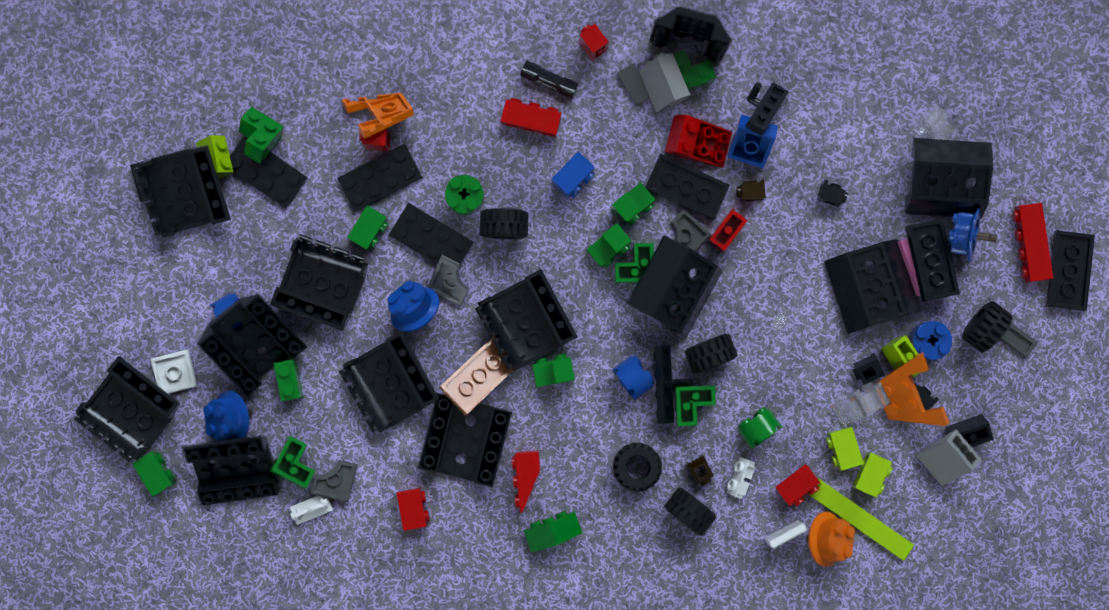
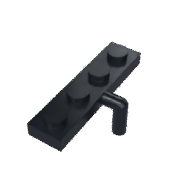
(766, 107)
(664, 384)

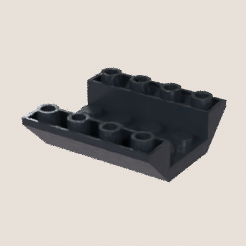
(693, 24)
(952, 165)
(669, 281)
(859, 289)
(237, 349)
(451, 435)
(234, 474)

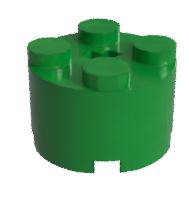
(471, 203)
(759, 428)

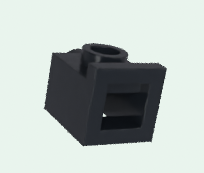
(832, 194)
(874, 372)
(925, 397)

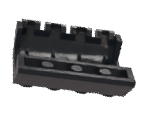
(182, 190)
(321, 283)
(526, 321)
(389, 383)
(127, 410)

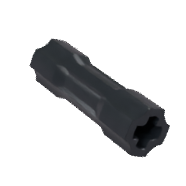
(560, 84)

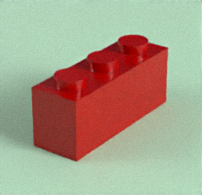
(531, 117)

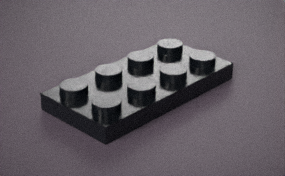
(271, 177)
(379, 177)
(687, 186)
(429, 236)
(932, 260)
(1071, 270)

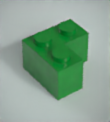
(696, 75)
(261, 132)
(632, 204)
(611, 243)
(632, 272)
(553, 371)
(686, 401)
(287, 464)
(552, 531)

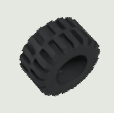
(503, 223)
(987, 326)
(711, 353)
(652, 475)
(690, 511)

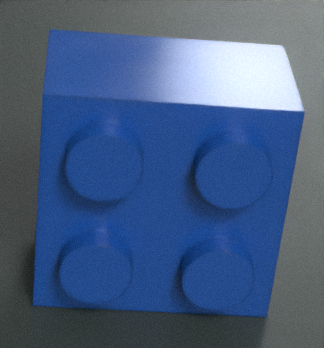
(750, 146)
(573, 175)

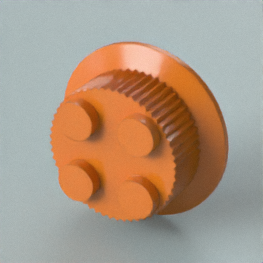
(830, 539)

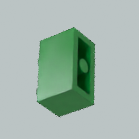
(368, 228)
(288, 380)
(155, 473)

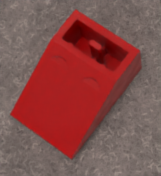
(698, 140)
(527, 469)

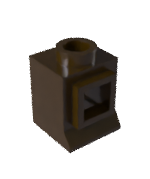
(751, 191)
(701, 461)

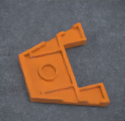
(385, 110)
(905, 398)

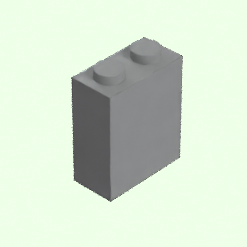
(664, 82)
(949, 457)

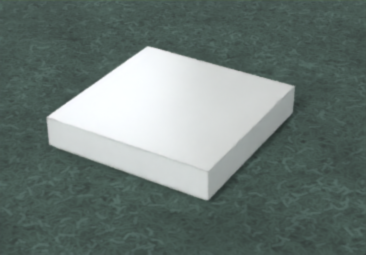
(174, 372)
(785, 534)

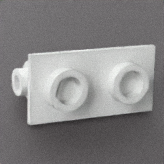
(742, 469)
(310, 509)

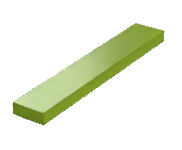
(863, 521)

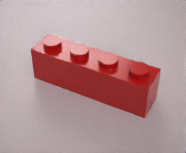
(1033, 242)

